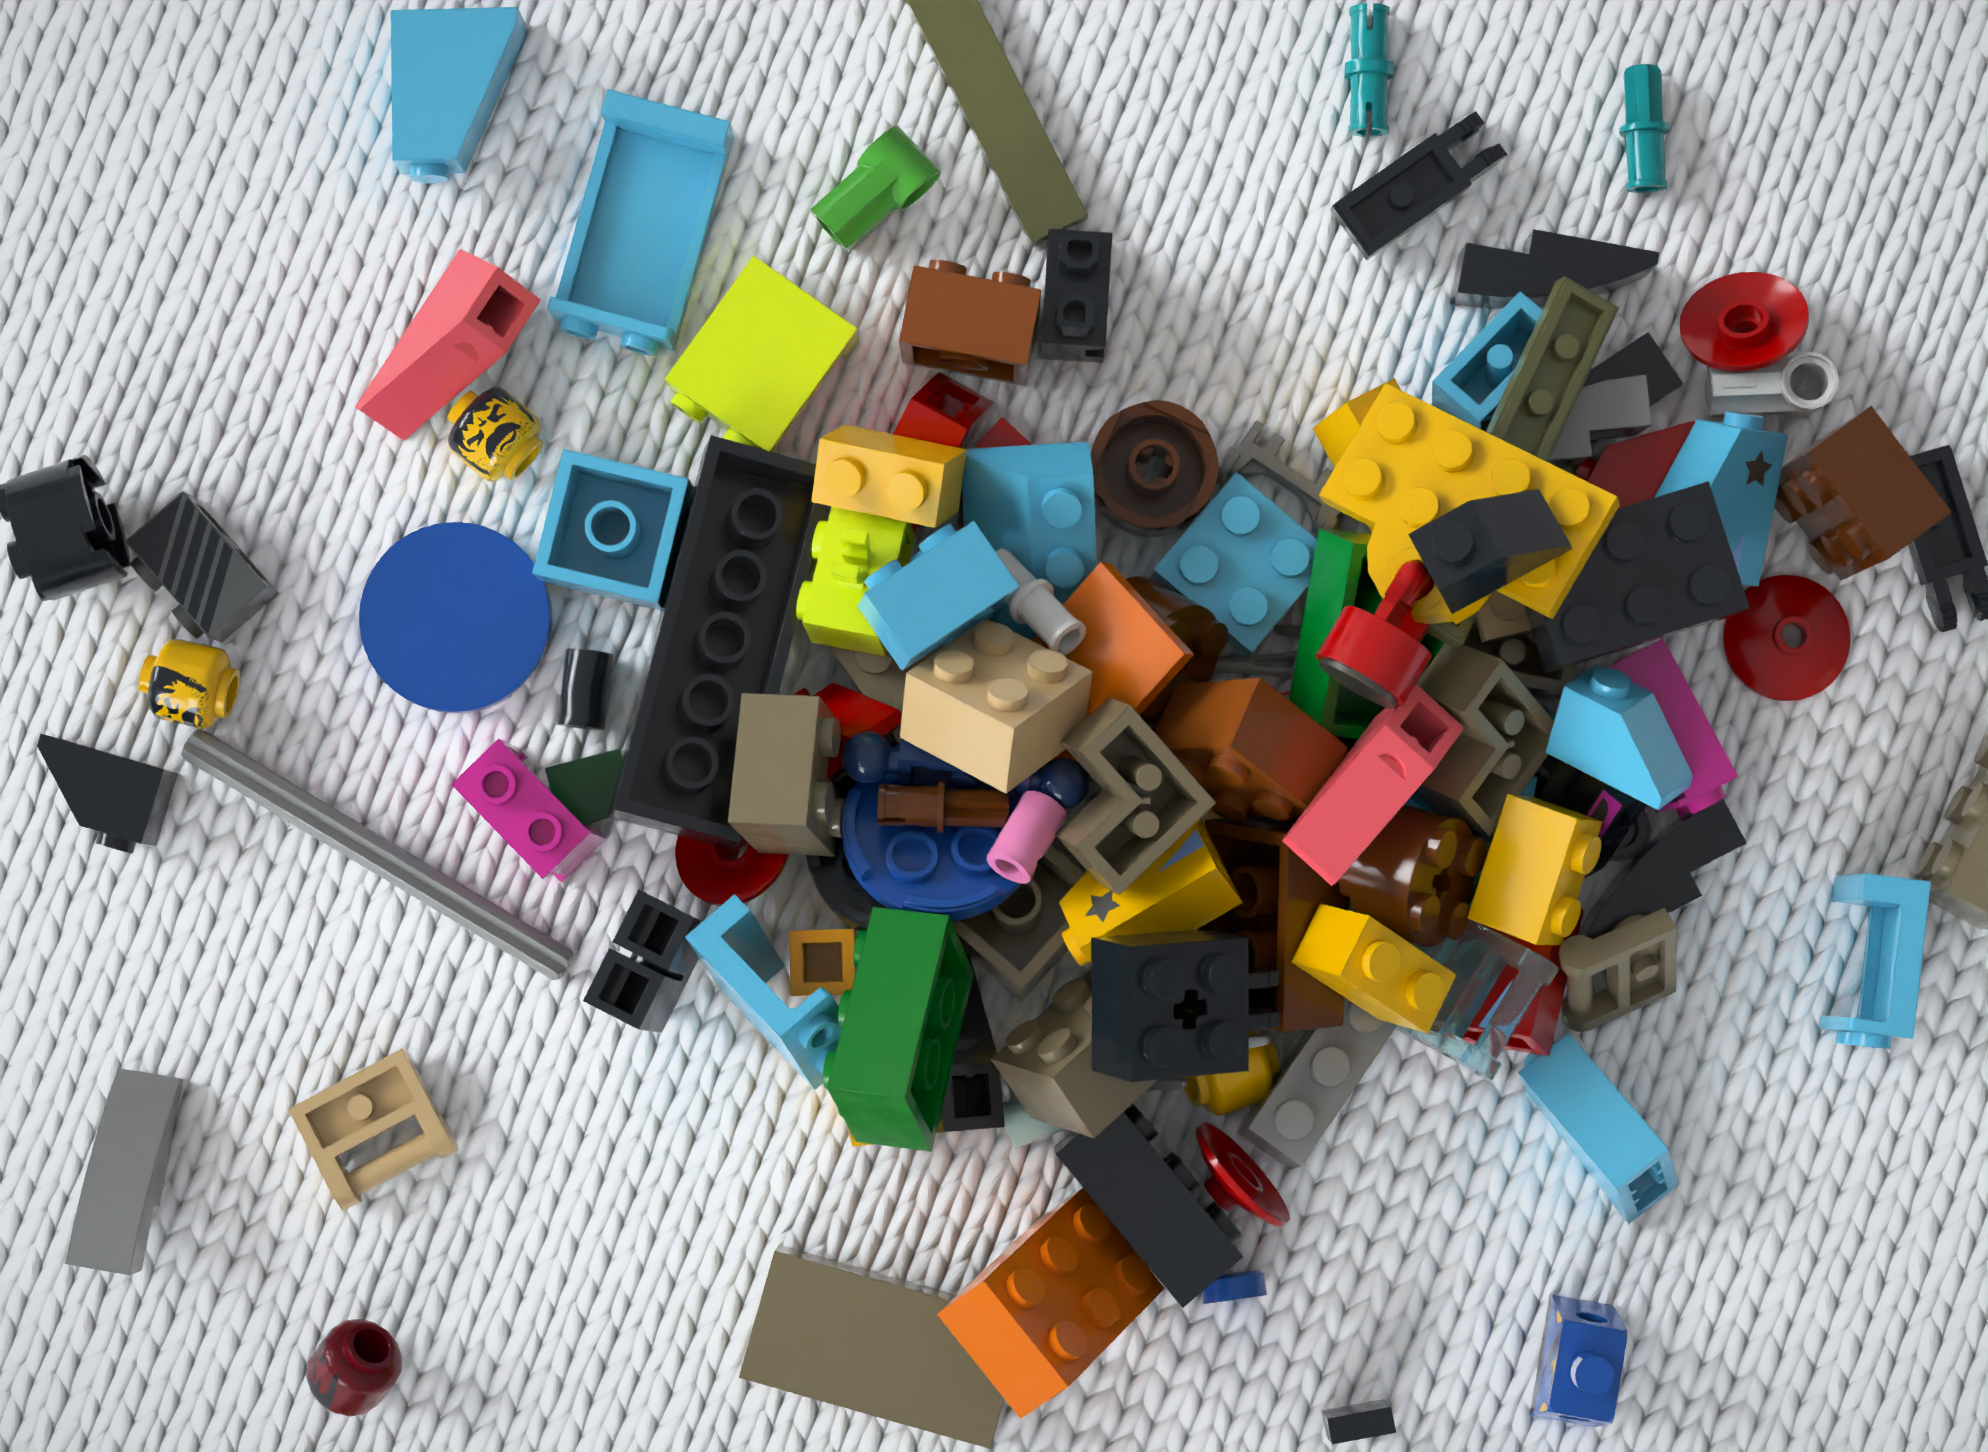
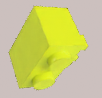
(848, 552)

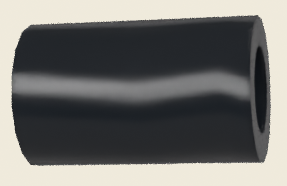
(585, 689)

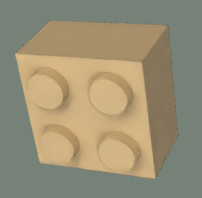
(994, 704)

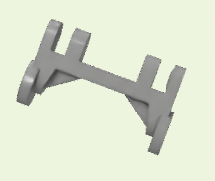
(1252, 459)

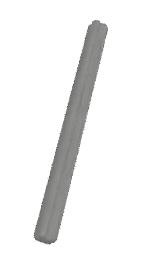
(377, 854)

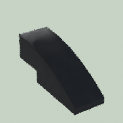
(1494, 276)
(1661, 872)

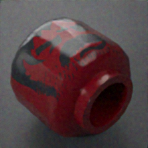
(354, 1367)

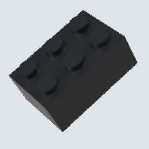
(1648, 578)
(1153, 1204)

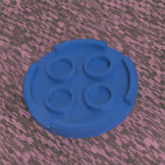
(455, 617)
(916, 865)

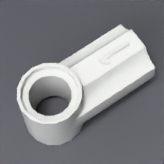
(1769, 388)

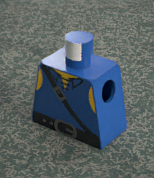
(1579, 1362)

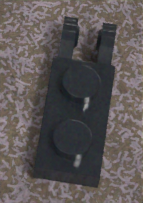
(1412, 188)
(1950, 545)

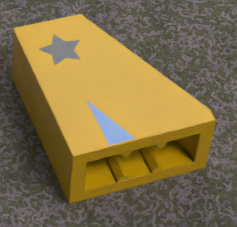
(1173, 894)

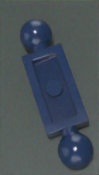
(869, 758)

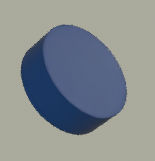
(1235, 1287)

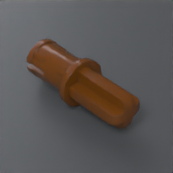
(941, 806)

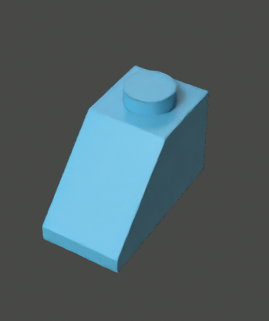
(1619, 737)

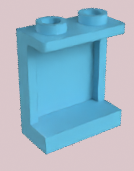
(1890, 958)
(741, 964)

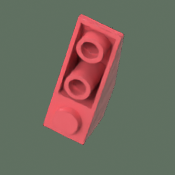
(448, 344)
(1372, 783)

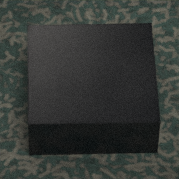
(1358, 1421)

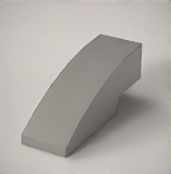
(1603, 412)
(125, 1173)

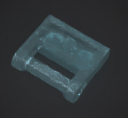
(1478, 962)

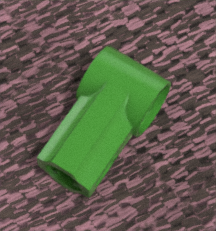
(888, 177)

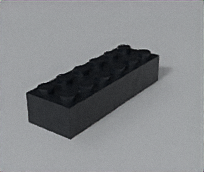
(717, 637)

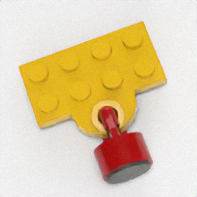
(1405, 472)

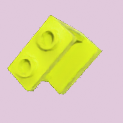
(759, 358)

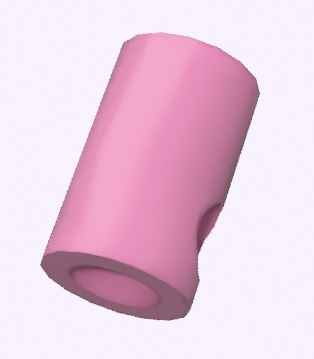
(1026, 836)

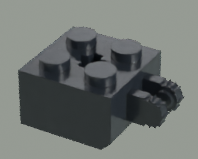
(1174, 1004)

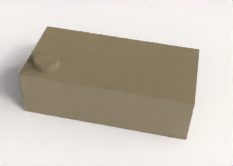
(867, 1347)

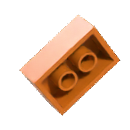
(1051, 1303)

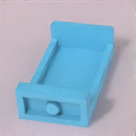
(642, 223)

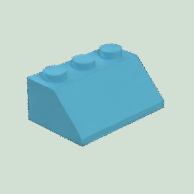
(1037, 508)

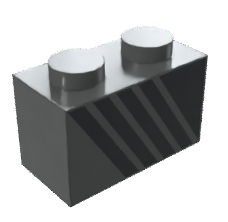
(199, 568)

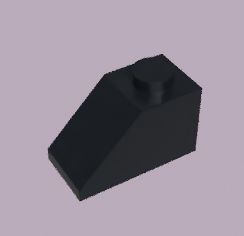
(1488, 545)
(110, 792)

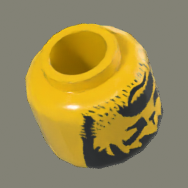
(494, 434)
(189, 683)

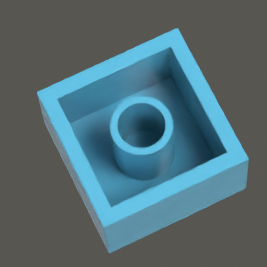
(612, 529)
(1241, 563)

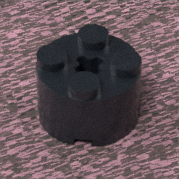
(63, 529)

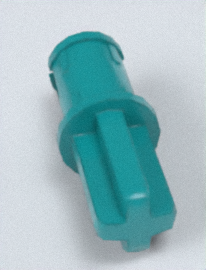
(1644, 128)

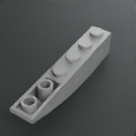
(1320, 1077)

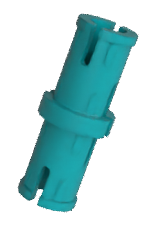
(1369, 70)

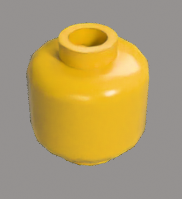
(1237, 1090)

